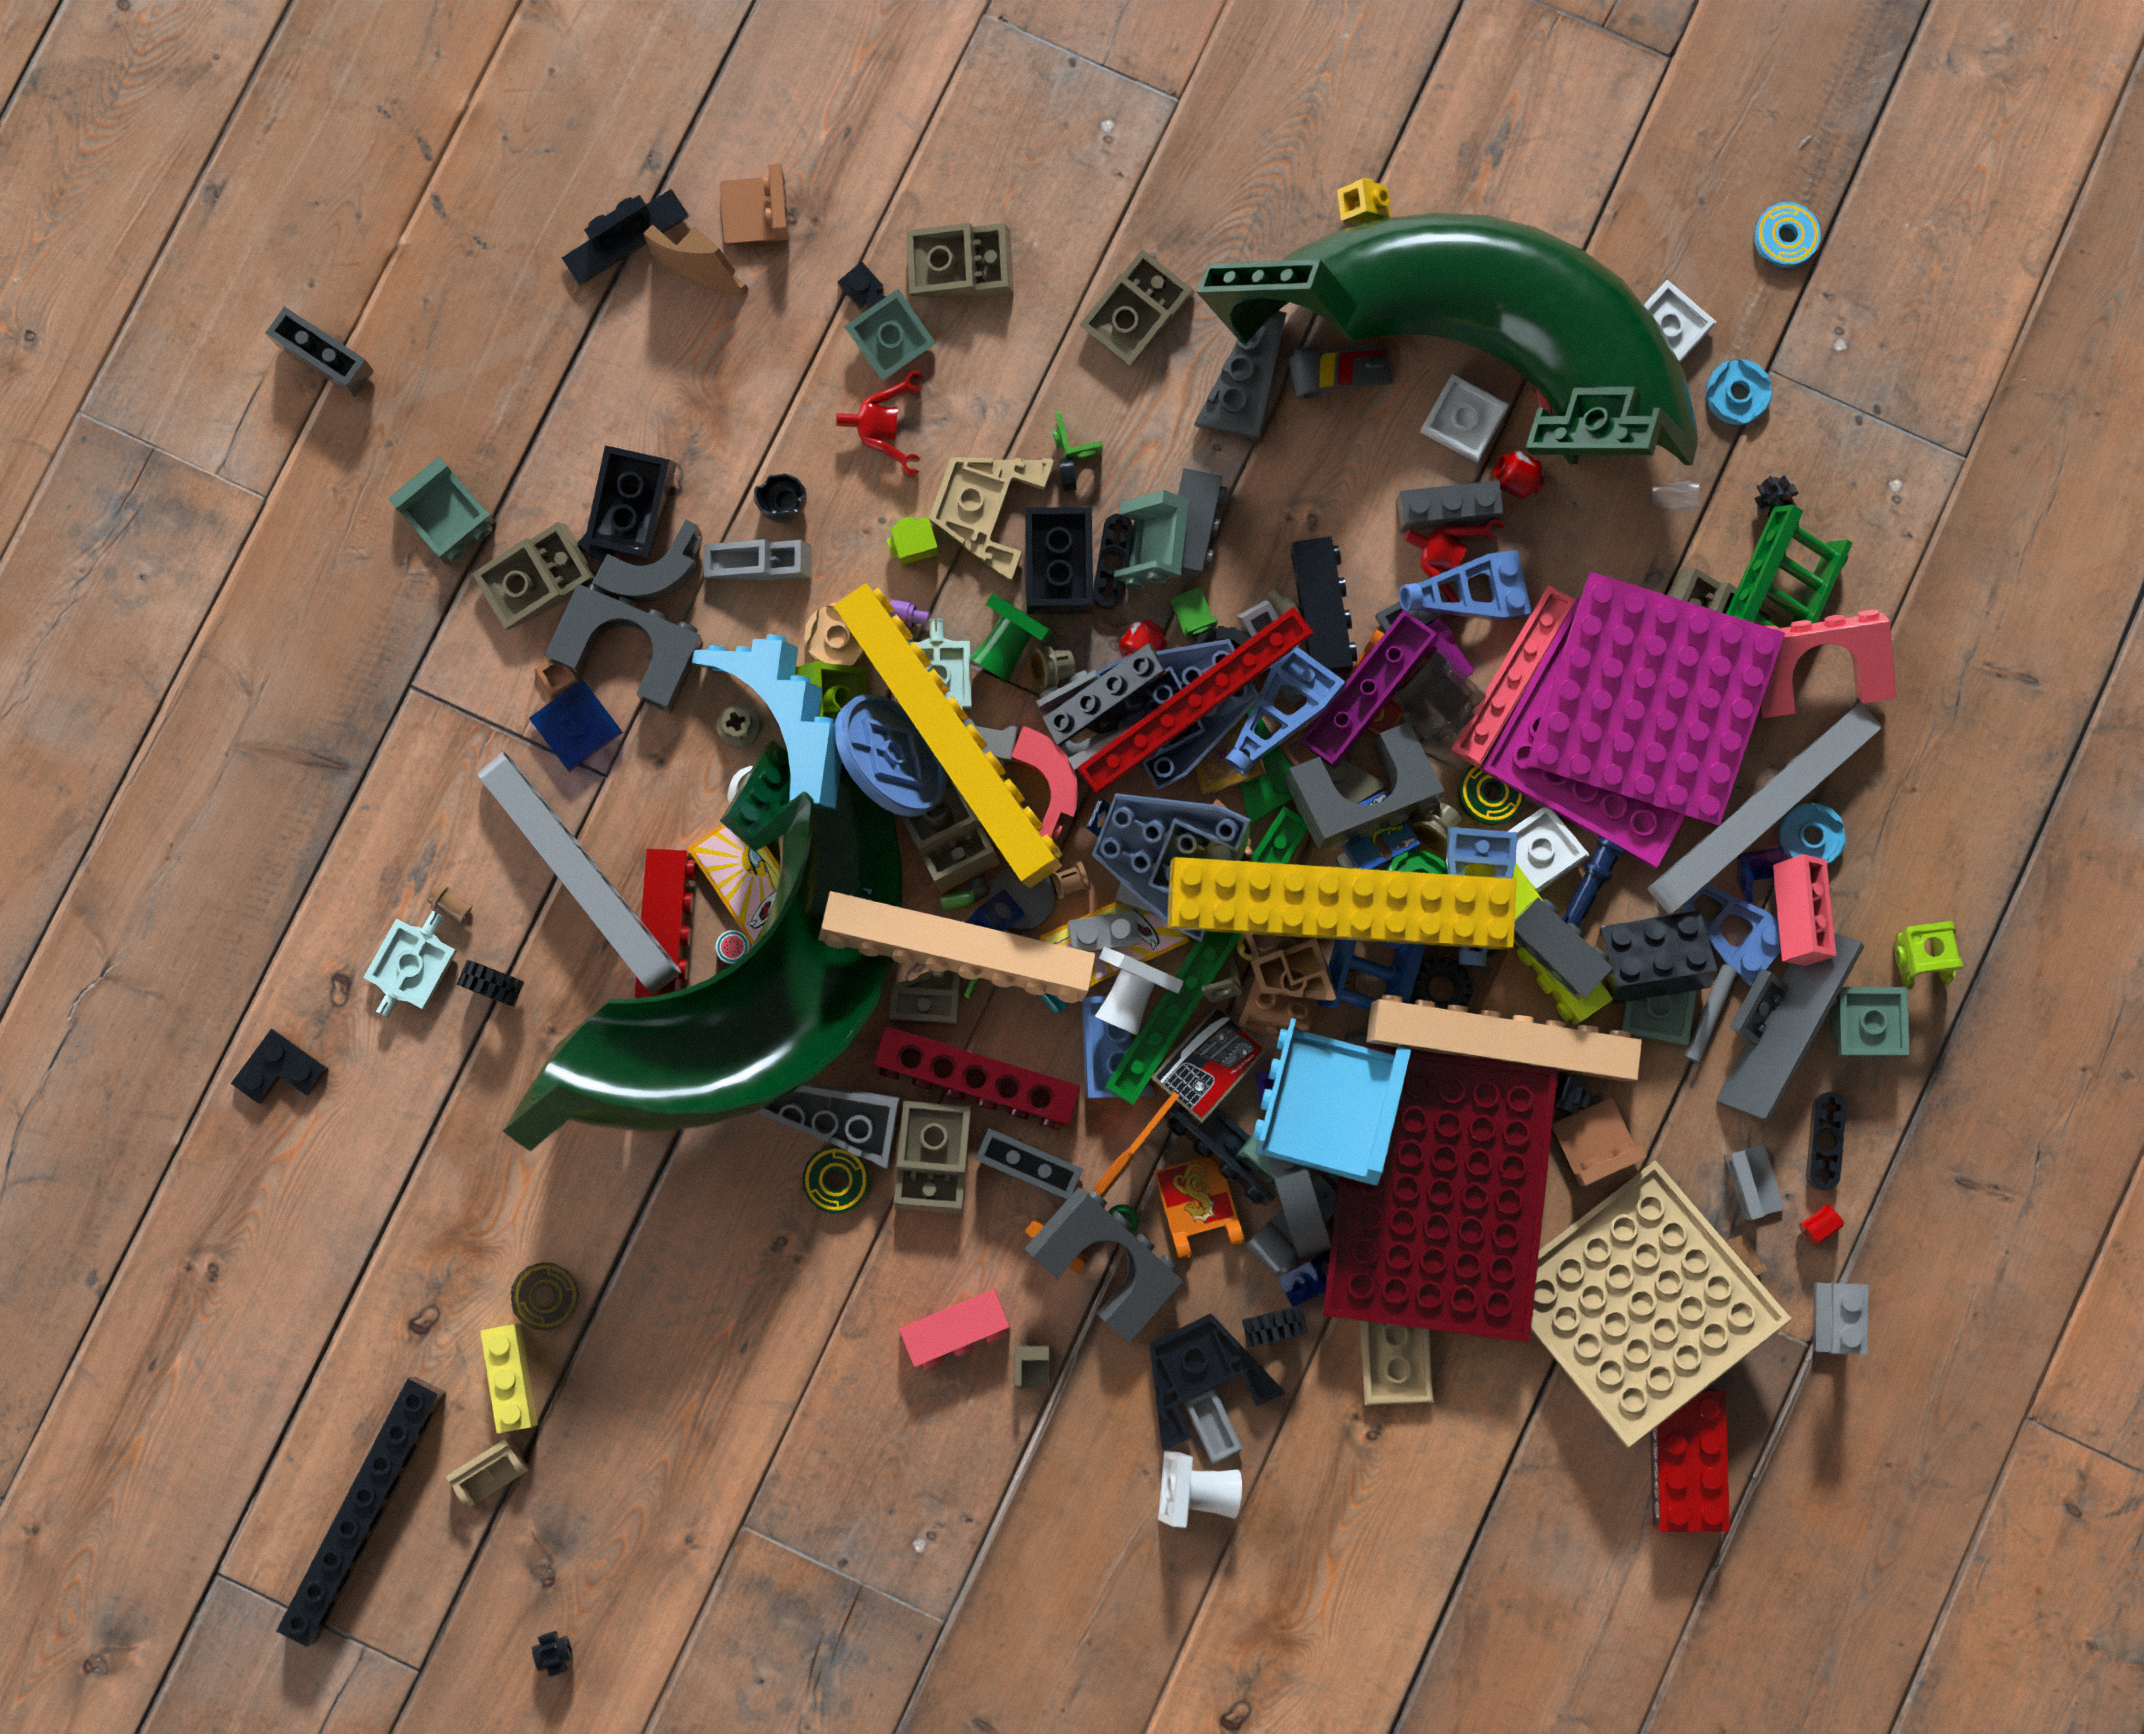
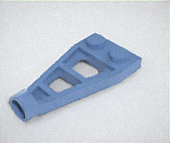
(1505, 585)
(1305, 676)
(1480, 847)
(1758, 947)

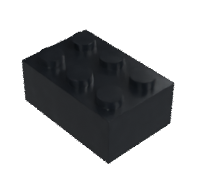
(1059, 560)
(1657, 956)

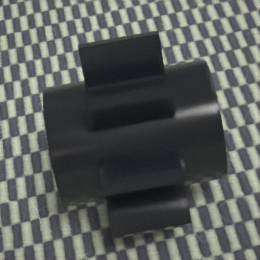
(1775, 492)
(1571, 1095)
(552, 1653)

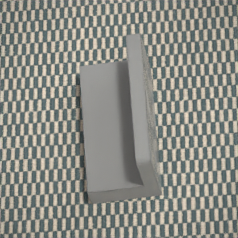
(1754, 1182)

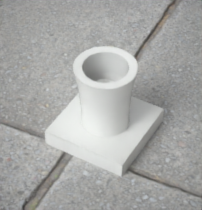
(1131, 990)
(1196, 1490)

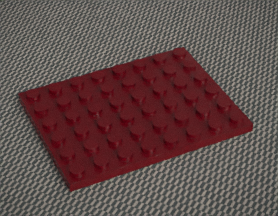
(1457, 1205)

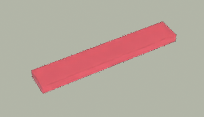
(1512, 678)

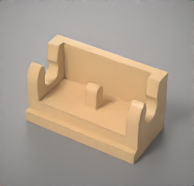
(487, 1472)

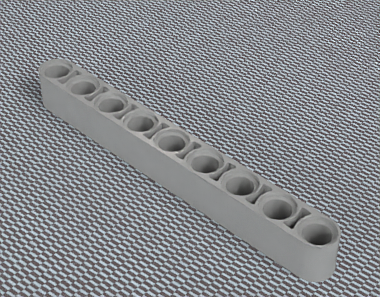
(1764, 808)
(579, 873)

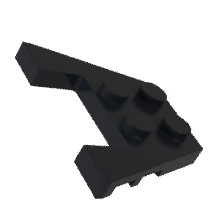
(1196, 1361)

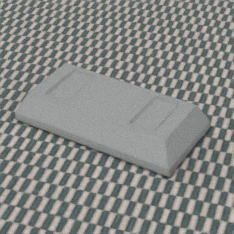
(1213, 1425)

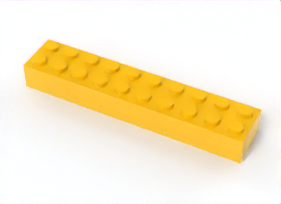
(943, 728)
(1341, 903)

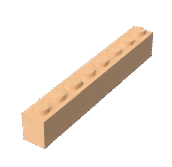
(956, 947)
(1502, 1039)

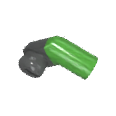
(966, 897)

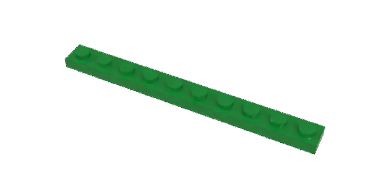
(1196, 971)

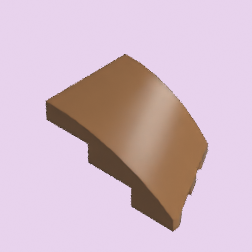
(695, 260)
(1291, 966)

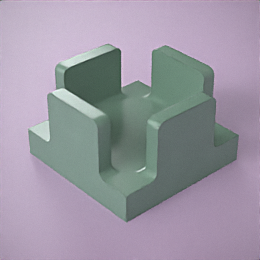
(1871, 1022)

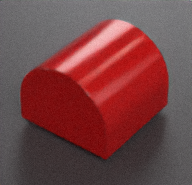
(1821, 1225)

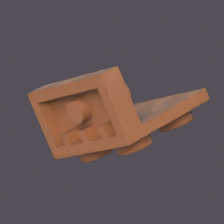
(755, 208)
(1273, 1012)
(1596, 1142)

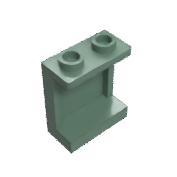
(442, 511)
(1156, 538)

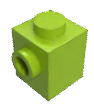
(912, 540)

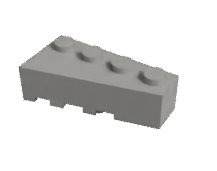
(842, 1116)

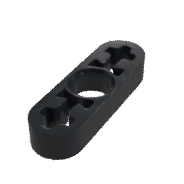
(1108, 537)
(1834, 1166)

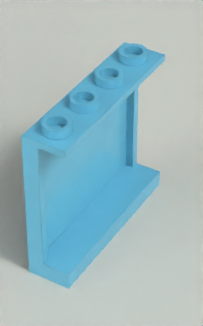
(1331, 1105)

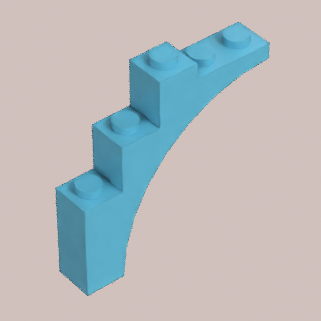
(795, 704)

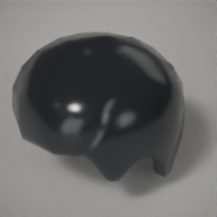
(781, 497)

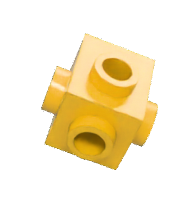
(1364, 202)

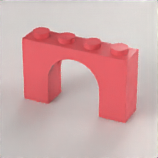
(1865, 638)

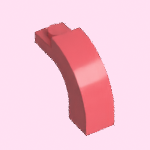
(1052, 764)

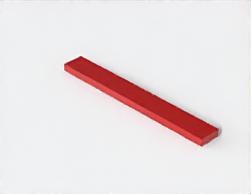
(1195, 700)

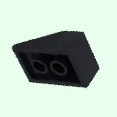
(629, 501)

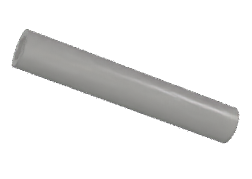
(1710, 1013)

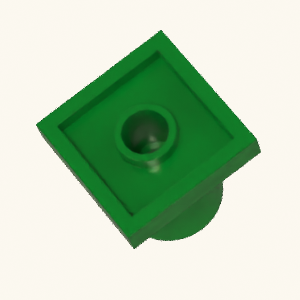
(1008, 638)

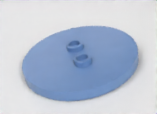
(888, 756)

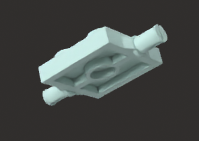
(950, 662)
(410, 964)

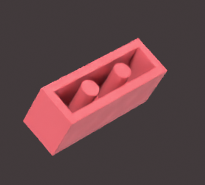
(1804, 910)
(955, 1329)

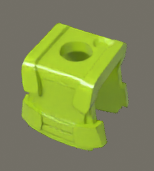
(1913, 958)

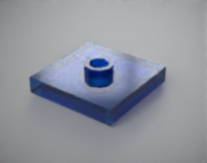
(575, 725)

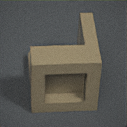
(1031, 1366)

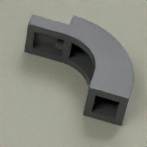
(653, 580)
(1301, 1208)

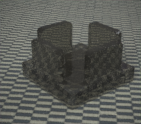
(1438, 698)

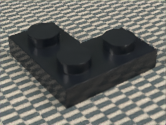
(275, 1059)

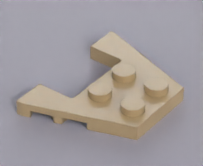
(973, 499)

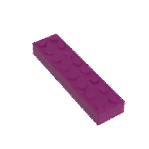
(1369, 689)

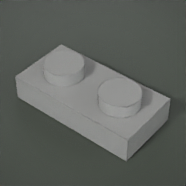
(1107, 930)

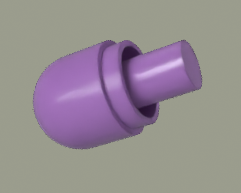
(909, 614)

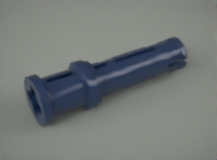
(1596, 874)

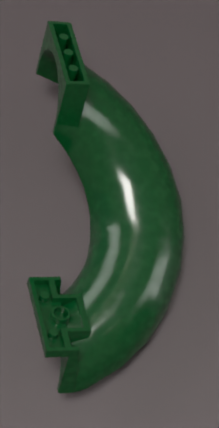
(1501, 290)
(766, 1017)

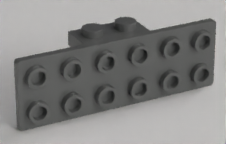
(1779, 1027)

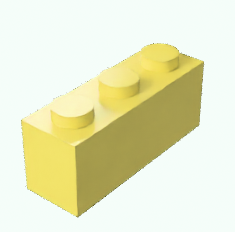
(509, 1378)

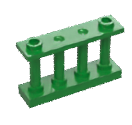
(1771, 554)

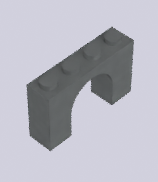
(594, 613)
(1336, 820)
(1147, 1279)

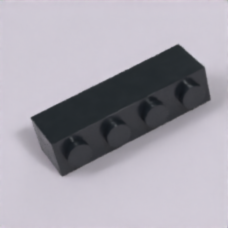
(1321, 603)

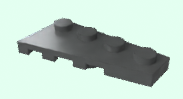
(1242, 388)

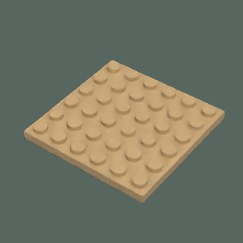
(1647, 1304)

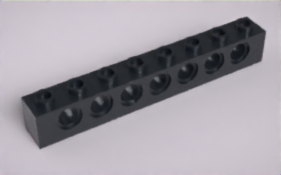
(360, 1511)

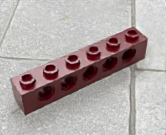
(897, 1042)

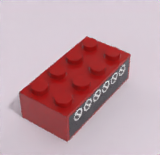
(1692, 1467)

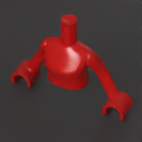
(880, 423)
(1445, 553)

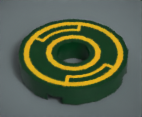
(1479, 807)
(816, 1185)

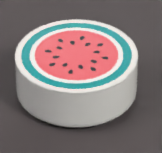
(732, 946)

